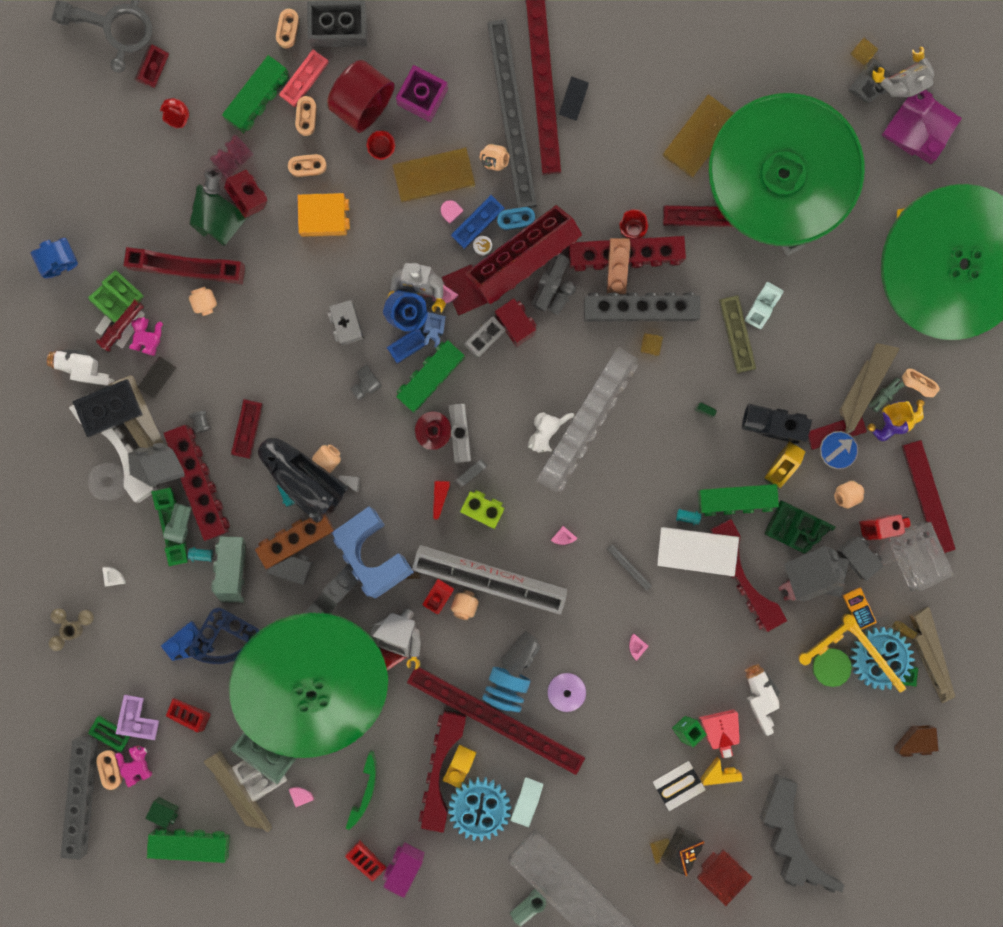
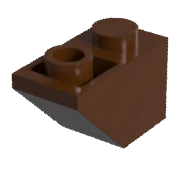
(918, 739)

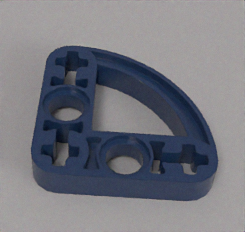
(225, 625)

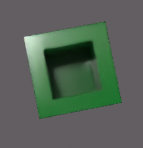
(689, 731)

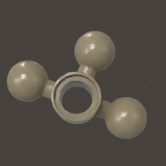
(59, 617)

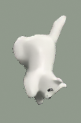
(546, 428)

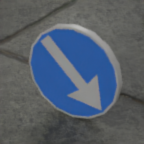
(838, 450)

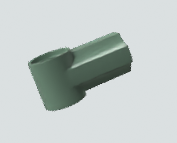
(177, 527)
(528, 908)

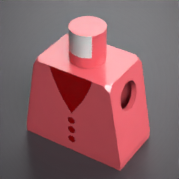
(721, 731)

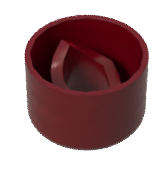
(360, 95)

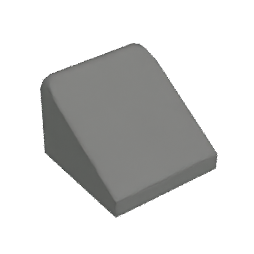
(352, 482)

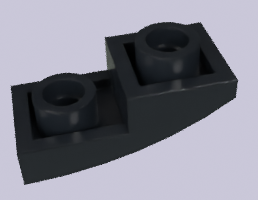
(573, 98)

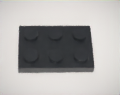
(107, 408)

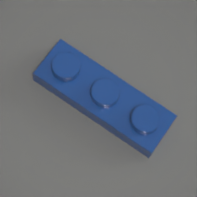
(477, 222)

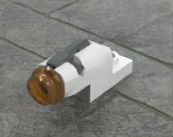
(79, 365)
(764, 698)

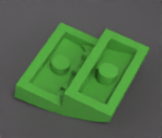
(114, 296)

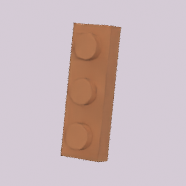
(618, 266)

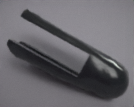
(301, 478)

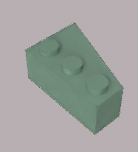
(229, 569)

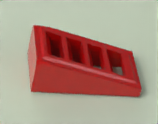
(440, 492)
(199, 715)
(361, 866)

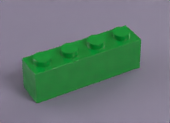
(256, 94)
(431, 376)
(738, 498)
(188, 845)

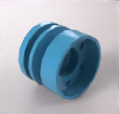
(505, 692)

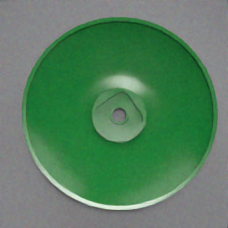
(808, 143)
(924, 259)
(302, 656)

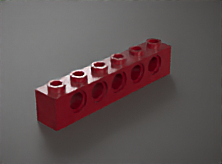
(674, 244)
(194, 494)

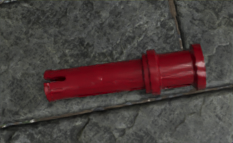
(115, 332)

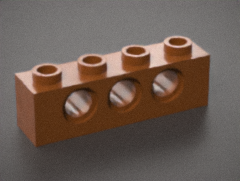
(270, 558)

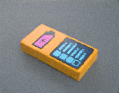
(859, 608)

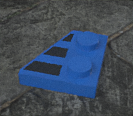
(178, 645)

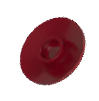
(424, 430)

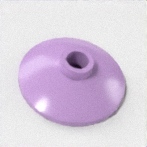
(566, 682)

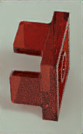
(723, 876)

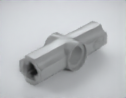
(459, 420)

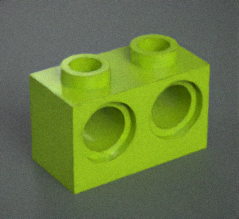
(480, 514)

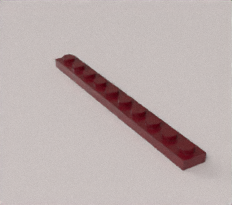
(543, 87)
(496, 720)

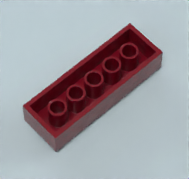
(524, 254)

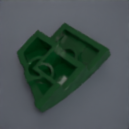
(215, 216)
(796, 527)

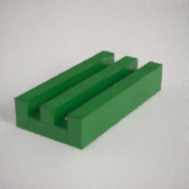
(92, 732)

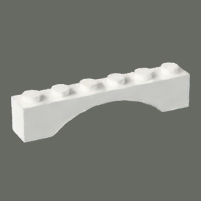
(136, 489)

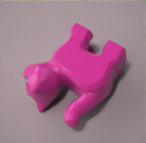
(148, 339)
(137, 767)

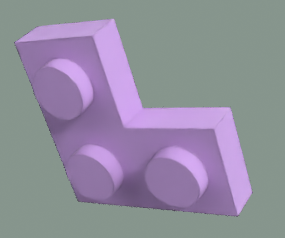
(131, 723)

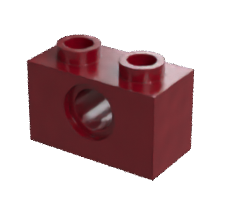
(246, 203)

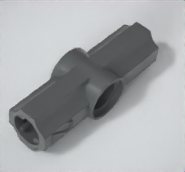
(550, 282)

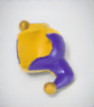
(898, 419)

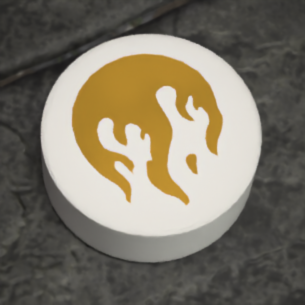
(482, 245)

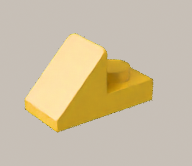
(459, 766)
(715, 775)

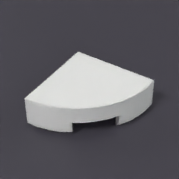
(112, 577)

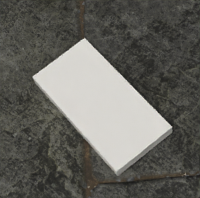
(698, 551)

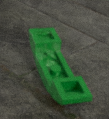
(164, 503)
(371, 769)

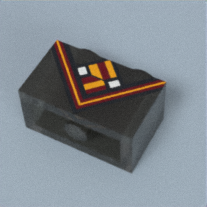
(682, 851)

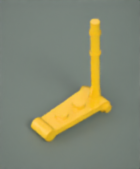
(836, 635)

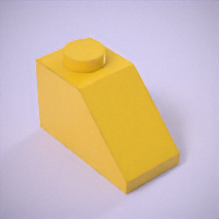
(785, 464)

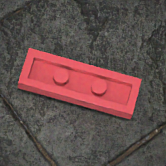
(304, 78)

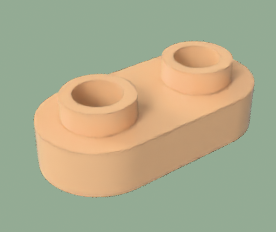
(287, 29)
(306, 116)
(307, 163)
(920, 382)
(107, 769)

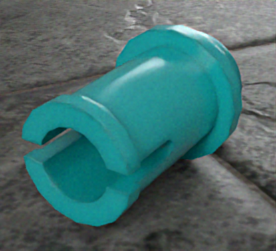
(286, 499)
(688, 516)
(200, 554)

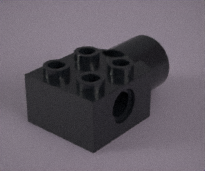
(772, 424)

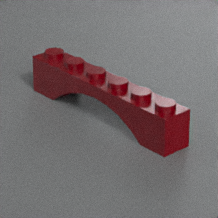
(167, 264)
(767, 613)
(435, 810)

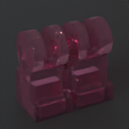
(225, 162)

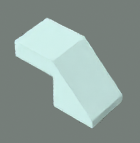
(763, 305)
(527, 802)

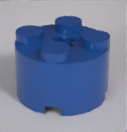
(54, 258)
(395, 310)

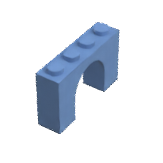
(350, 539)

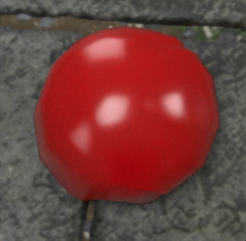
(175, 113)
(380, 145)
(634, 224)

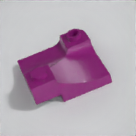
(922, 126)

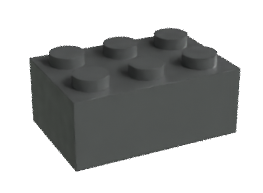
(337, 23)

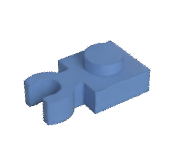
(434, 327)

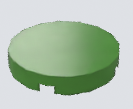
(832, 667)

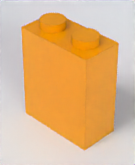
(323, 214)

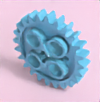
(879, 640)
(496, 811)

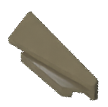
(866, 384)
(142, 428)
(931, 653)
(237, 793)

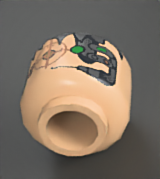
(494, 157)

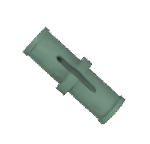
(886, 395)

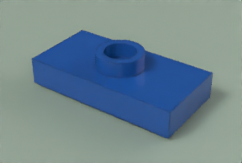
(407, 345)

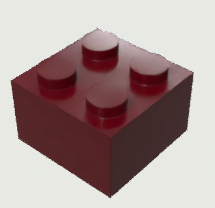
(514, 320)

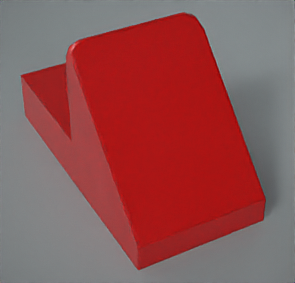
(438, 596)

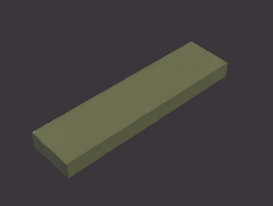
(737, 334)

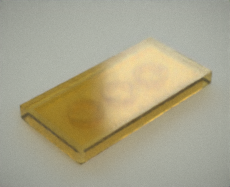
(697, 136)
(433, 175)

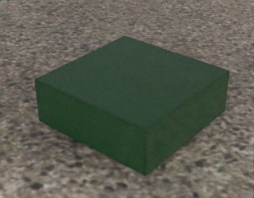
(705, 409)

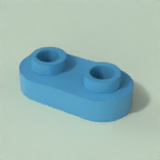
(515, 216)

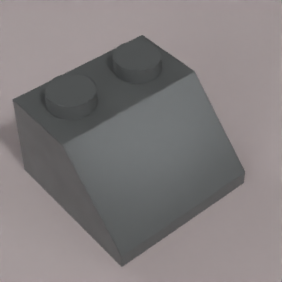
(154, 464)

